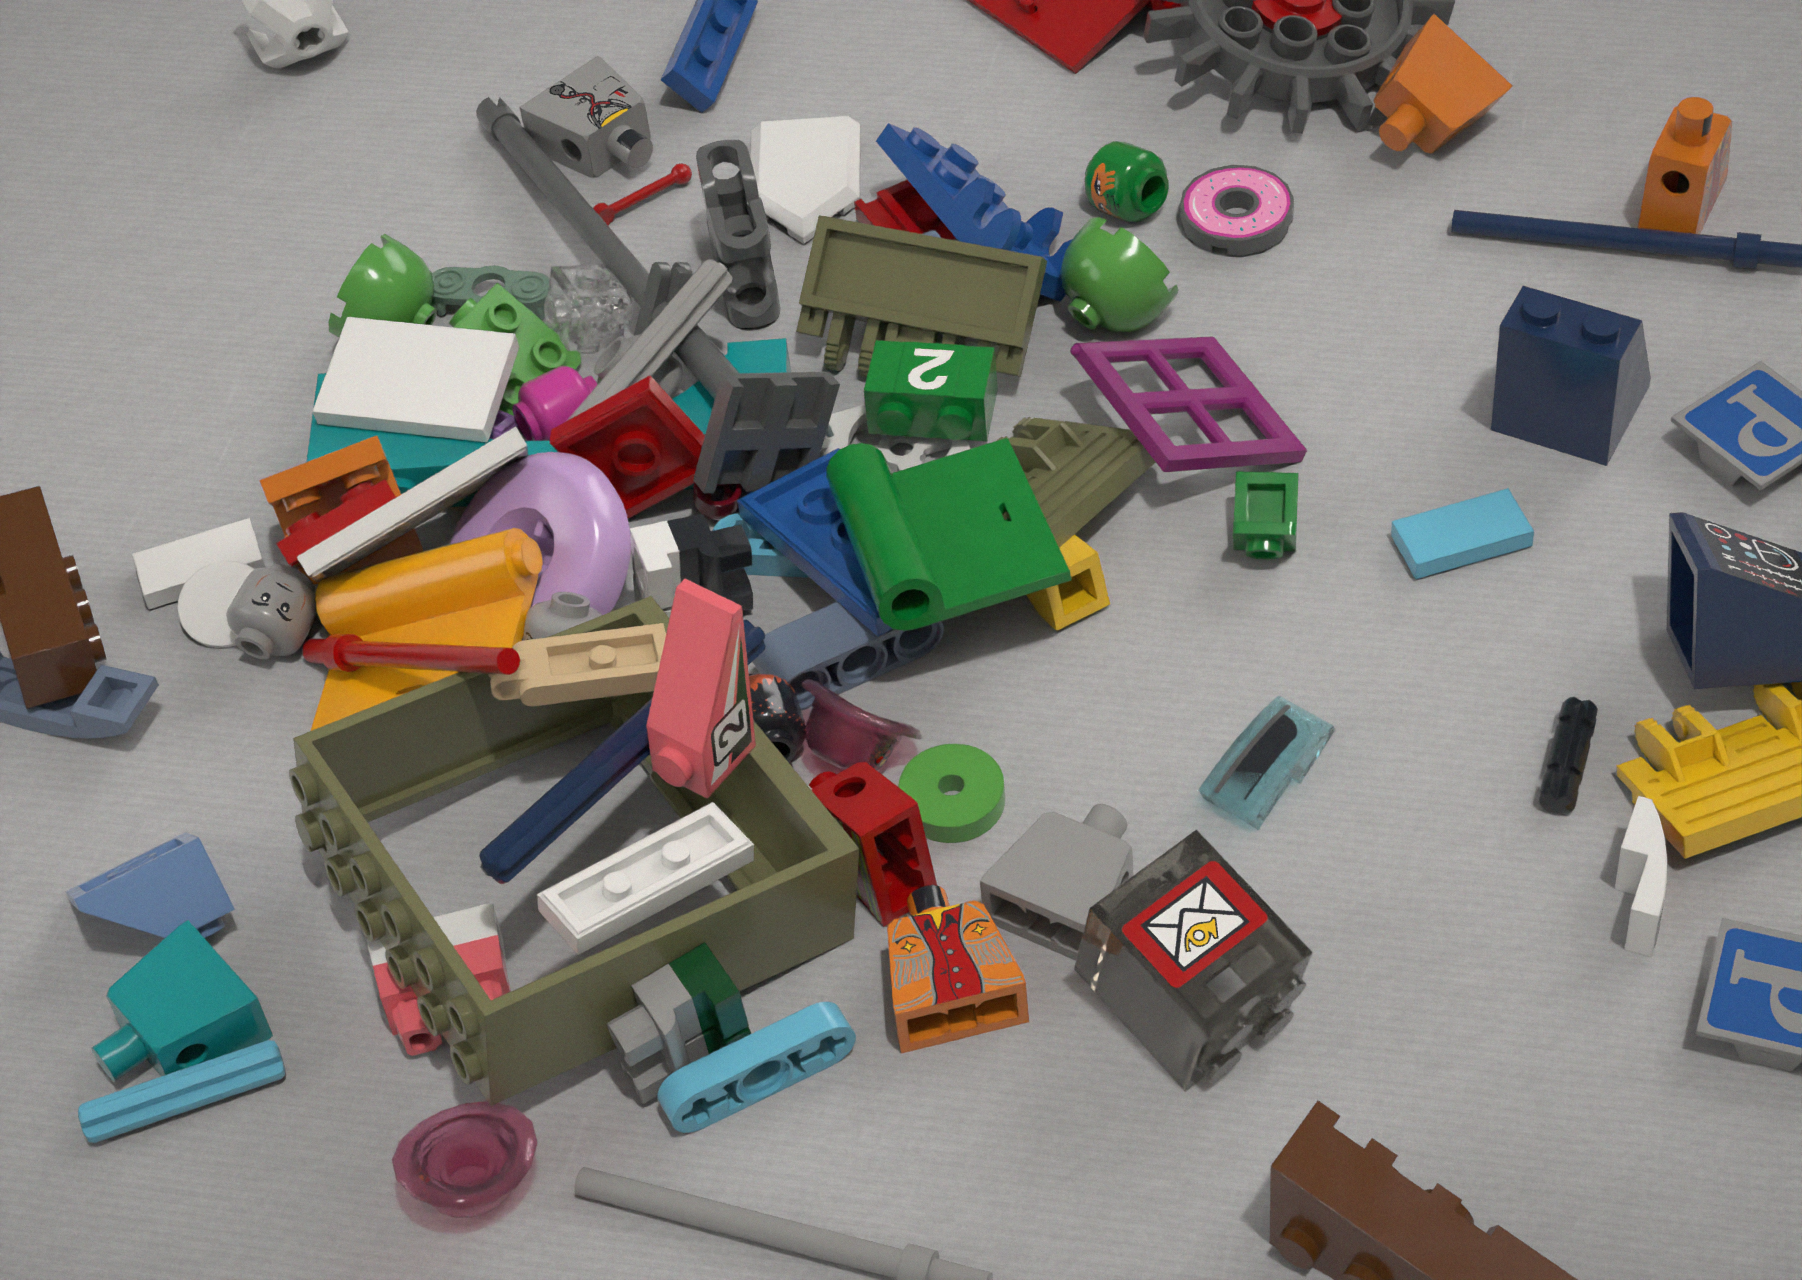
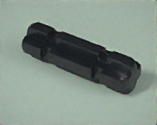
(1568, 755)

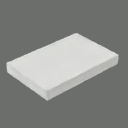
(416, 379)

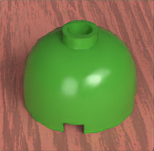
(1114, 279)
(387, 286)

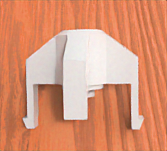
(300, 29)

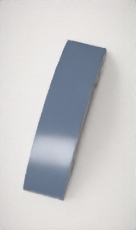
(102, 710)

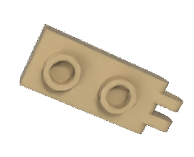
(584, 666)

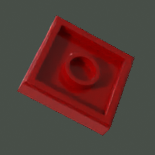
(637, 442)

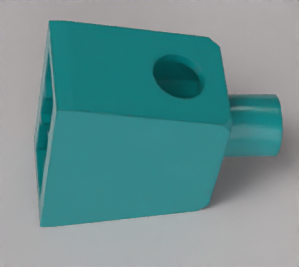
(179, 1009)

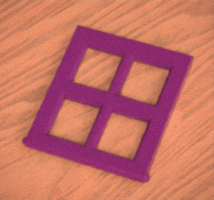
(1238, 393)

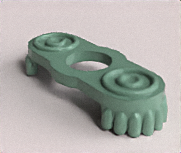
(457, 285)

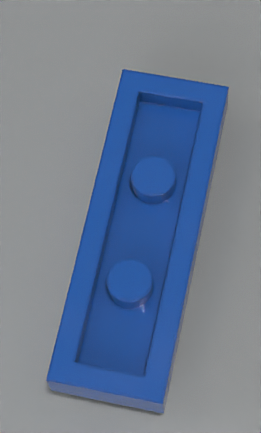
(707, 49)

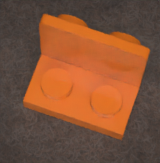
(324, 480)

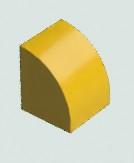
(1080, 596)

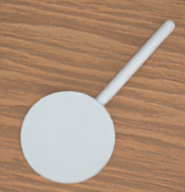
(206, 600)

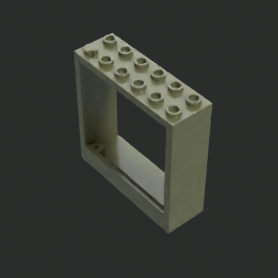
(785, 909)

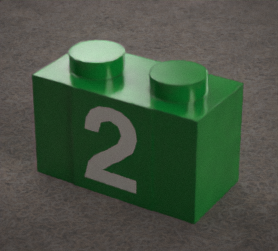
(931, 390)

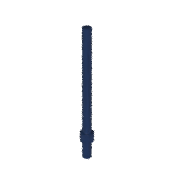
(1744, 251)

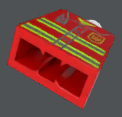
(880, 818)

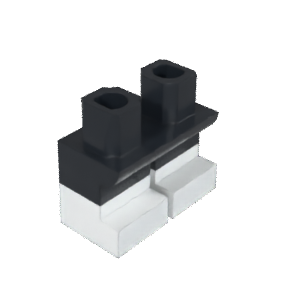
(688, 550)

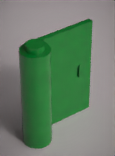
(938, 534)

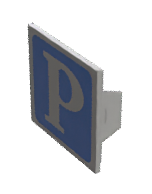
(1748, 427)
(1755, 994)

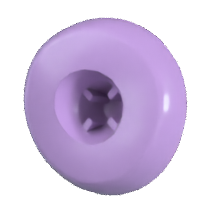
(571, 517)

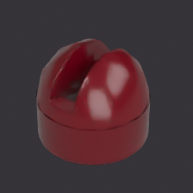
(718, 509)

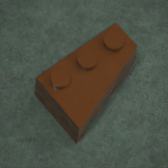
(43, 604)

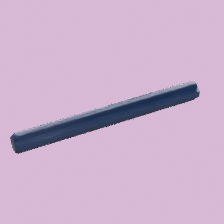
(580, 789)

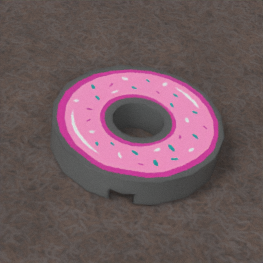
(1237, 186)

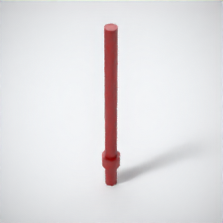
(350, 652)

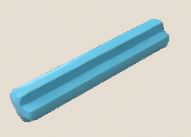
(181, 1091)

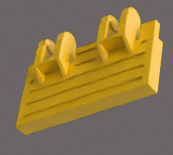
(1725, 779)

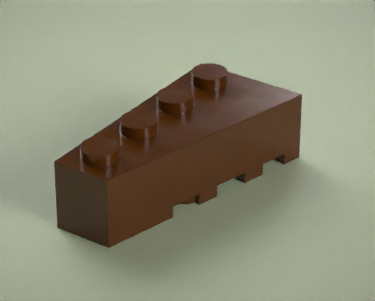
(1366, 1221)

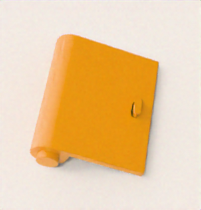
(443, 596)

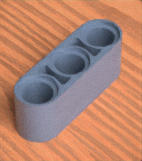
(839, 651)

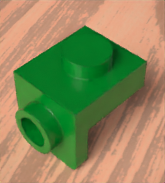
(1265, 513)

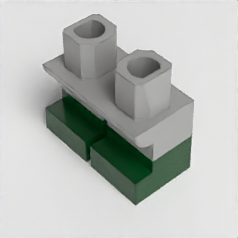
(679, 1018)

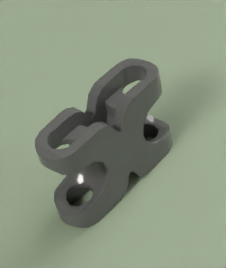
(739, 231)

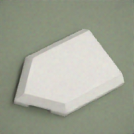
(806, 170)

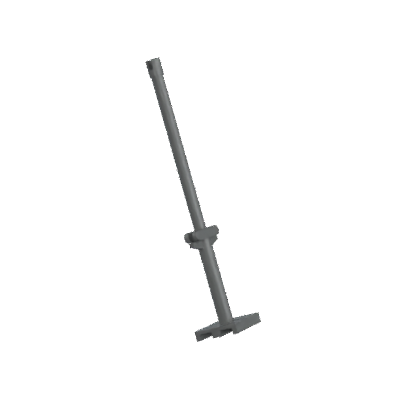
(759, 420)

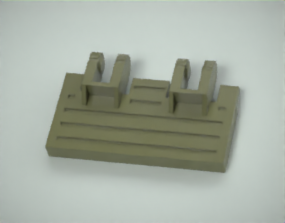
(916, 289)
(1076, 468)

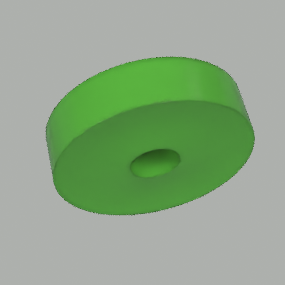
(955, 769)

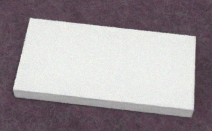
(412, 507)

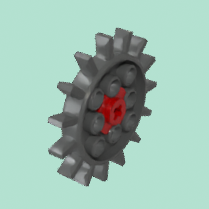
(1294, 48)

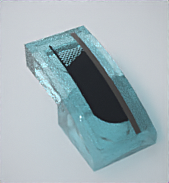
(1264, 760)

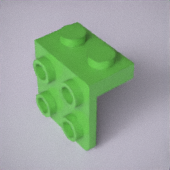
(539, 346)

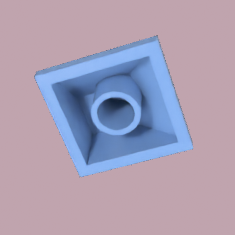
(159, 890)

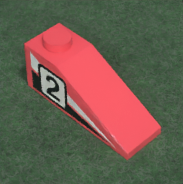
(702, 694)

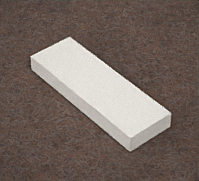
(645, 878)

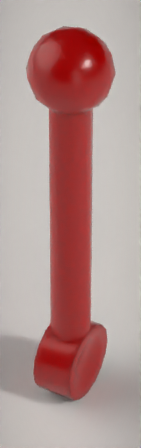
(680, 174)

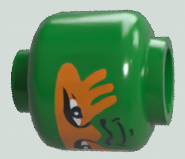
(1126, 181)

